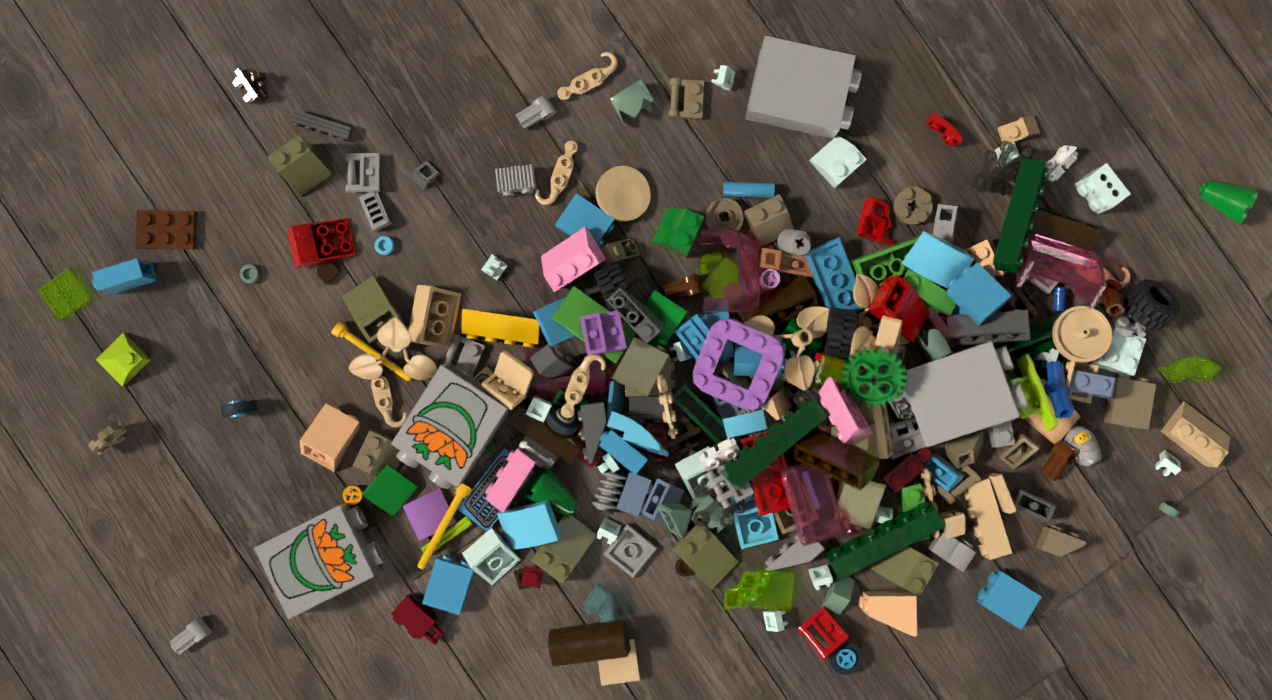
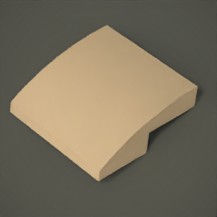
(620, 669)

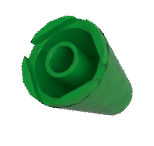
(1228, 199)
(547, 486)

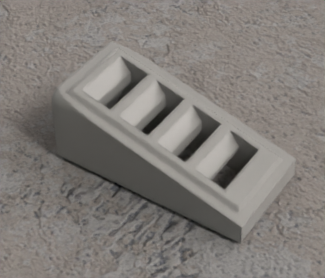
(382, 223)

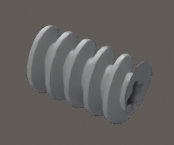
(794, 242)
(608, 492)

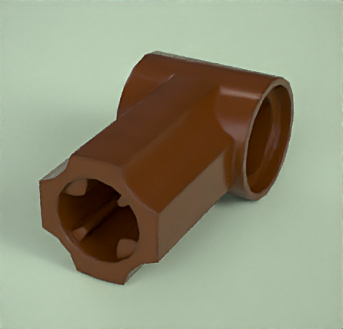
(686, 286)
(1112, 298)
(1061, 457)

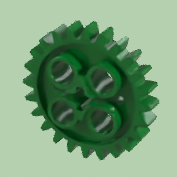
(875, 393)

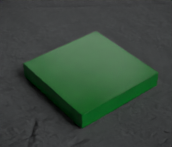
(390, 490)

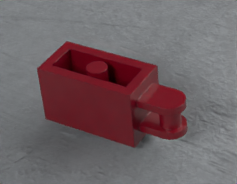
(905, 469)
(417, 619)

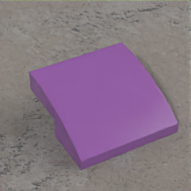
(603, 333)
(427, 513)

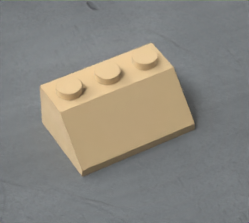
(434, 316)
(1197, 435)

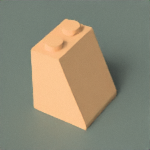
(329, 436)
(892, 608)

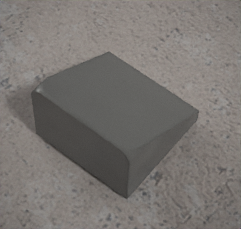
(424, 175)

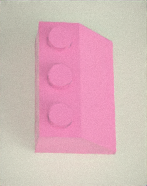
(571, 259)
(843, 412)
(510, 479)

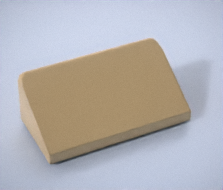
(778, 404)

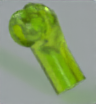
(707, 260)

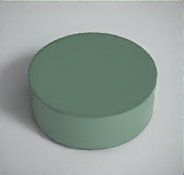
(249, 274)
(1168, 510)

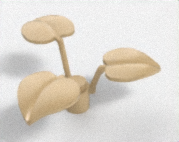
(864, 293)
(813, 323)
(397, 338)

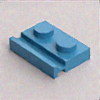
(693, 334)

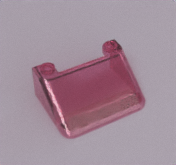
(813, 504)

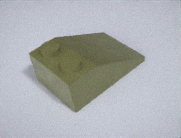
(562, 555)
(705, 555)
(907, 569)

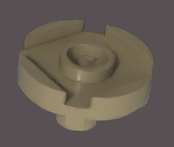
(724, 206)
(903, 211)
(107, 437)

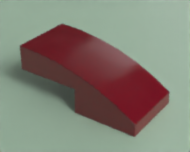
(658, 430)

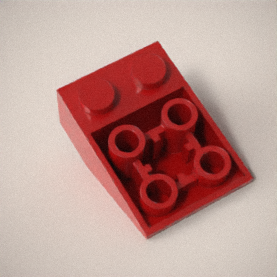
(321, 242)
(900, 301)

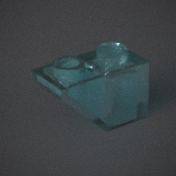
(599, 603)

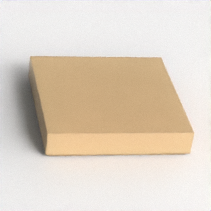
(1001, 493)

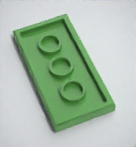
(579, 304)

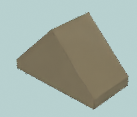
(1018, 453)

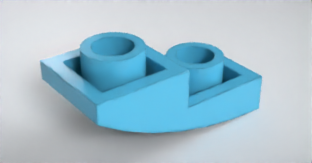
(745, 423)

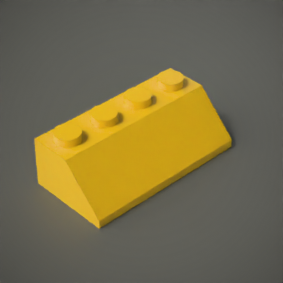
(500, 327)

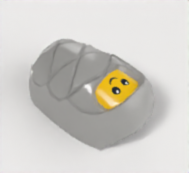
(1085, 443)

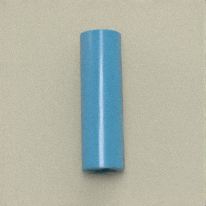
(748, 189)

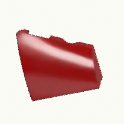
(875, 222)

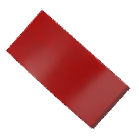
(949, 133)

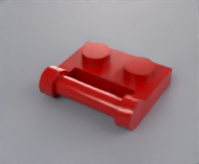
(828, 630)

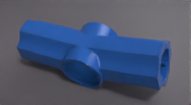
(1057, 389)

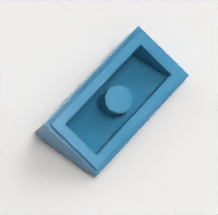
(616, 398)
(943, 472)

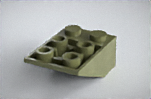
(370, 308)

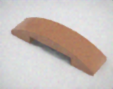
(785, 262)

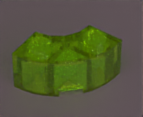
(1192, 367)
(748, 591)

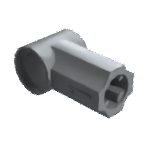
(540, 109)
(194, 632)

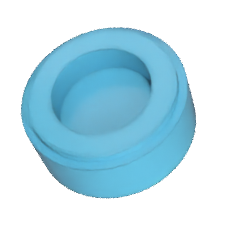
(384, 245)

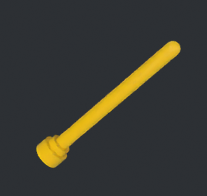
(342, 331)
(461, 492)

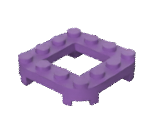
(751, 338)

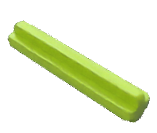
(452, 532)

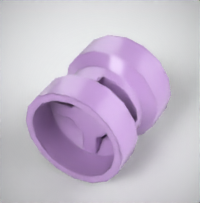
(771, 277)

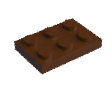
(166, 229)

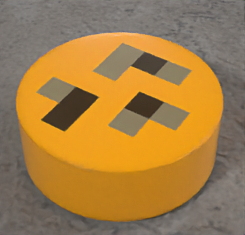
(353, 495)

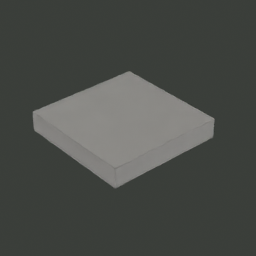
(630, 550)

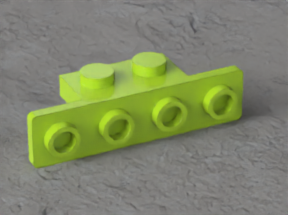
(1034, 394)

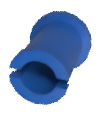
(1059, 299)

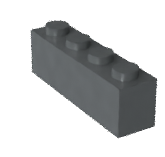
(998, 328)

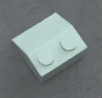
(837, 160)
(694, 472)
(491, 556)

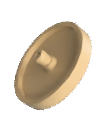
(623, 193)
(1082, 334)

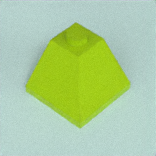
(123, 359)

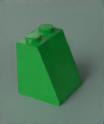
(677, 230)
(668, 313)

